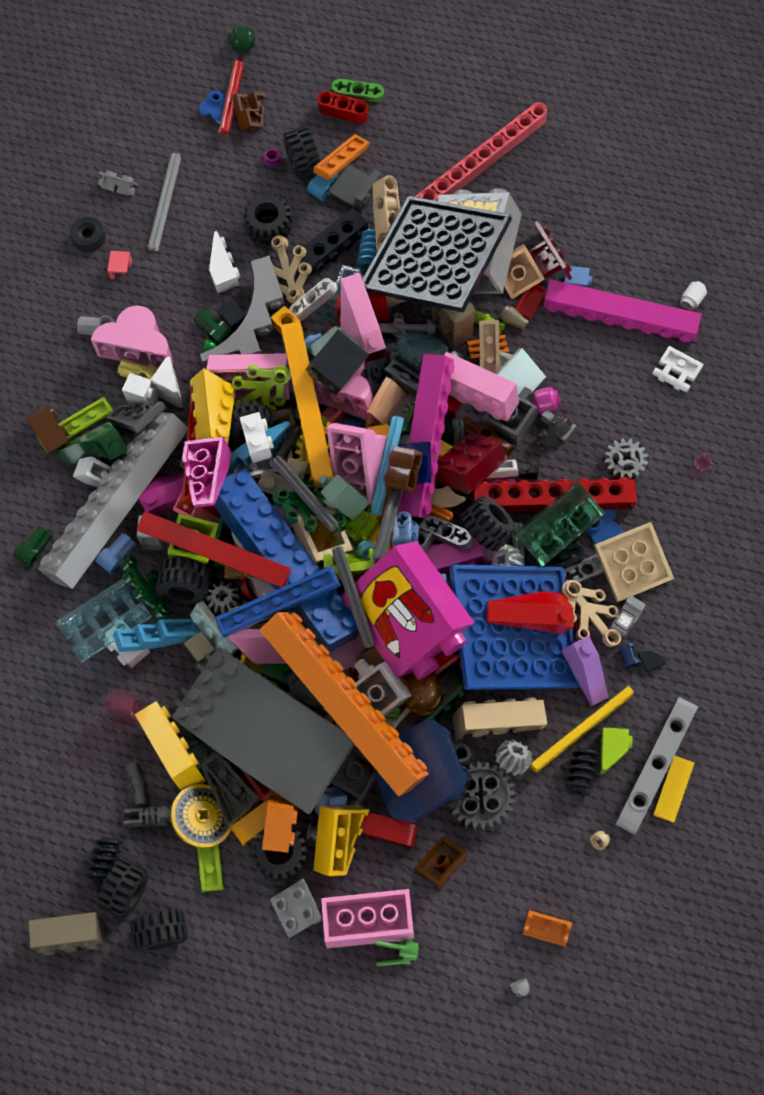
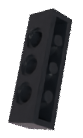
(350, 221)

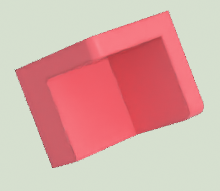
(119, 263)
(332, 415)

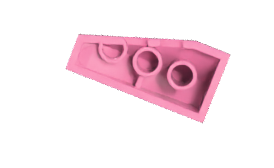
(358, 316)

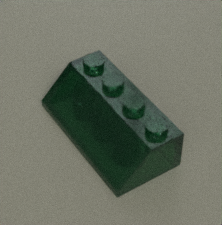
(559, 523)

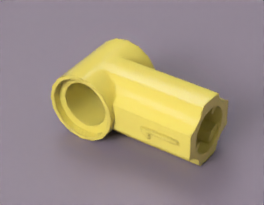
(128, 366)

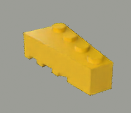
(212, 405)
(169, 746)

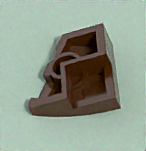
(249, 110)

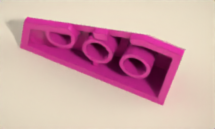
(206, 468)
(161, 494)

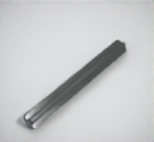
(305, 494)
(387, 524)
(353, 597)

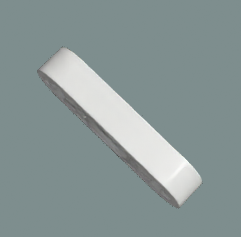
(323, 291)

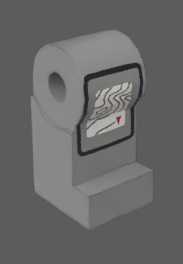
(628, 615)

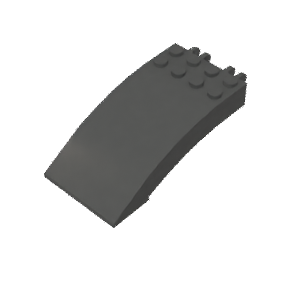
(263, 729)

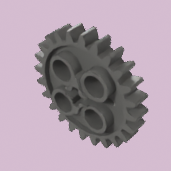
(500, 794)

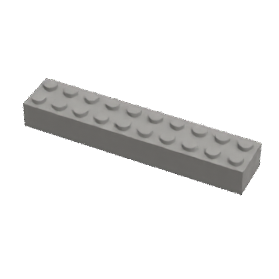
(112, 500)

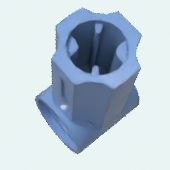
(110, 557)

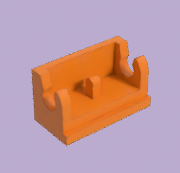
(547, 928)

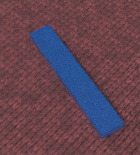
(277, 601)

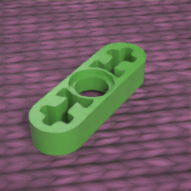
(357, 84)

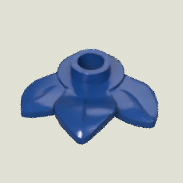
(213, 107)
(605, 528)

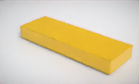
(673, 789)

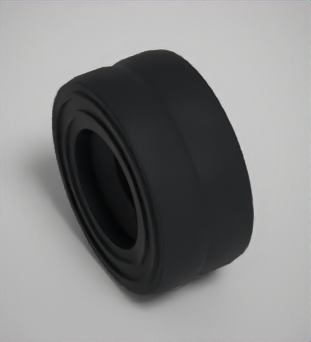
(83, 225)

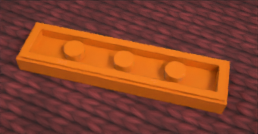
(341, 157)

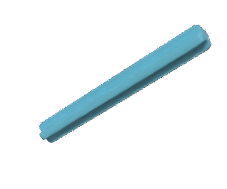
(380, 489)

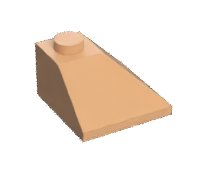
(522, 272)

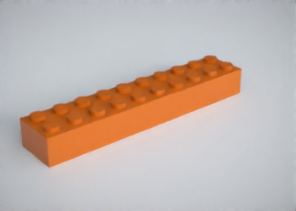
(344, 702)

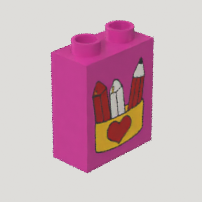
(411, 611)

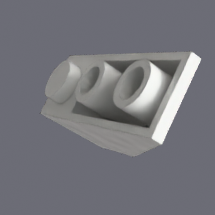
(220, 268)

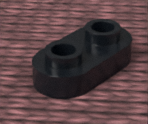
(565, 558)

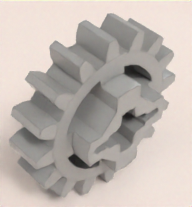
(631, 466)

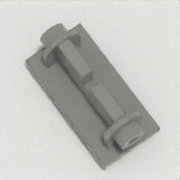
(124, 184)

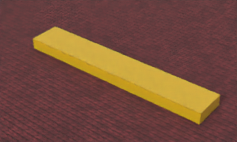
(582, 729)

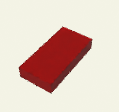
(531, 301)

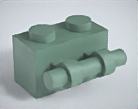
(342, 496)

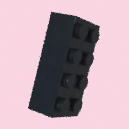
(355, 775)

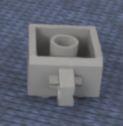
(381, 686)

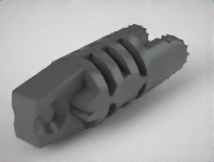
(147, 817)

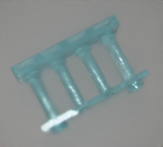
(94, 609)

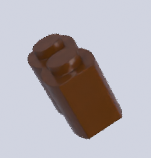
(403, 469)

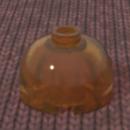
(425, 694)

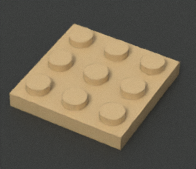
(633, 561)

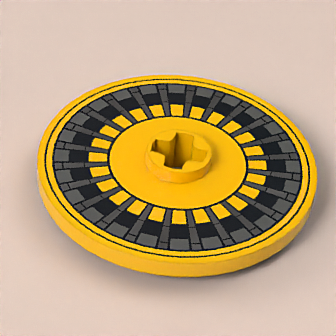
(186, 814)

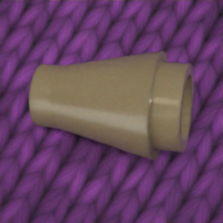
(513, 317)

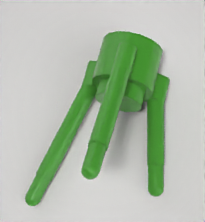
(407, 950)

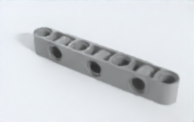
(650, 777)

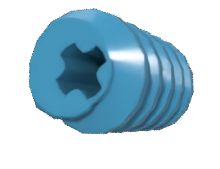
(367, 249)

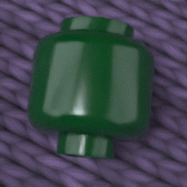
(241, 39)

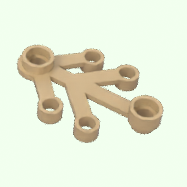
(290, 270)
(589, 611)

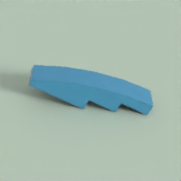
(242, 456)
(157, 635)

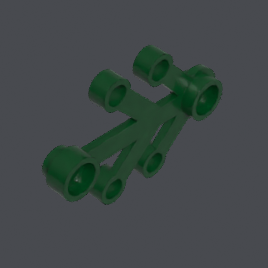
(285, 499)
(159, 609)

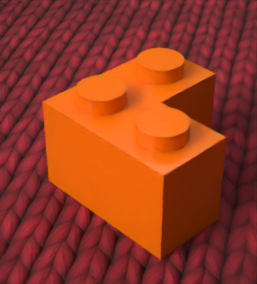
(278, 824)

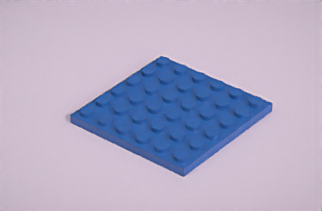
(504, 654)

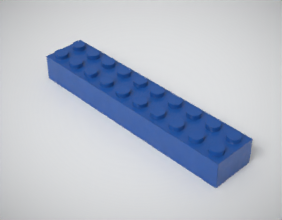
(267, 535)

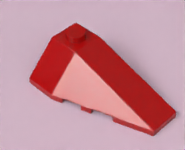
(533, 611)

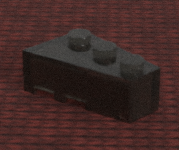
(230, 787)

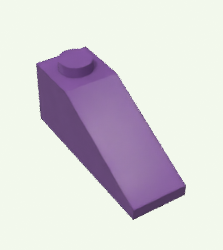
(587, 669)

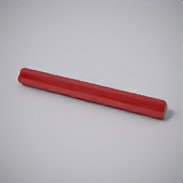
(232, 89)

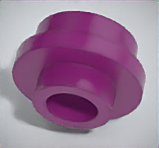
(272, 153)

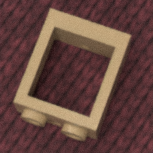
(307, 542)

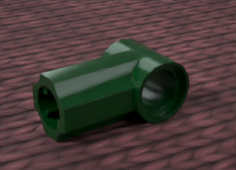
(214, 328)
(31, 549)

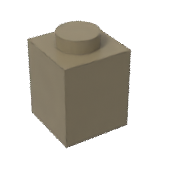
(198, 646)

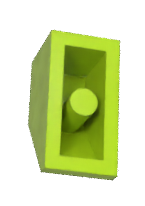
(614, 747)

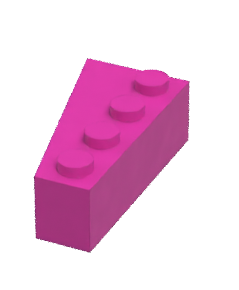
(445, 556)

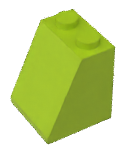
(203, 526)

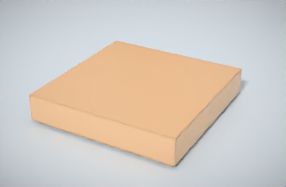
(386, 401)

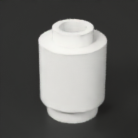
(693, 295)

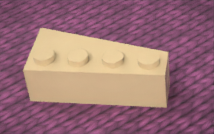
(499, 717)

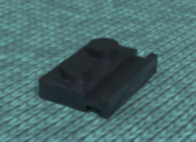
(403, 374)

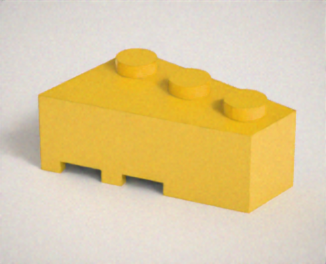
(336, 837)

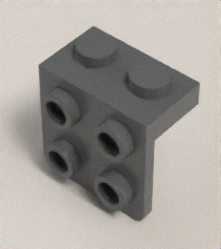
(354, 187)

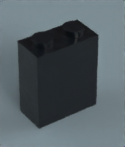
(336, 362)

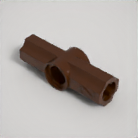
(488, 431)

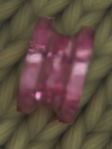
(698, 467)

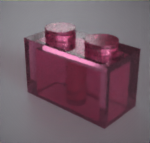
(124, 705)

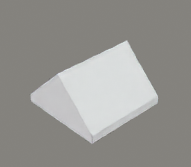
(166, 383)

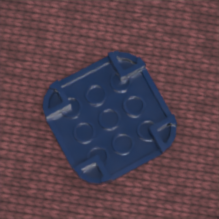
(445, 780)

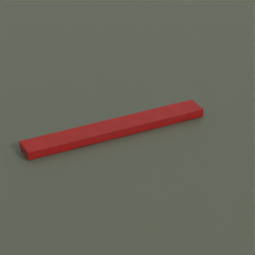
(214, 549)

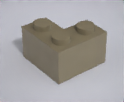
(270, 482)

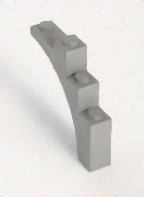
(257, 321)

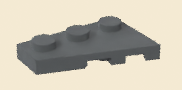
(135, 417)

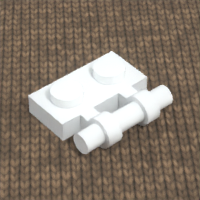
(680, 364)

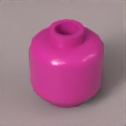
(546, 399)

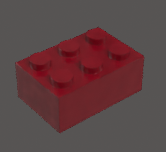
(470, 462)

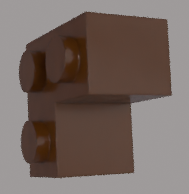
(47, 429)

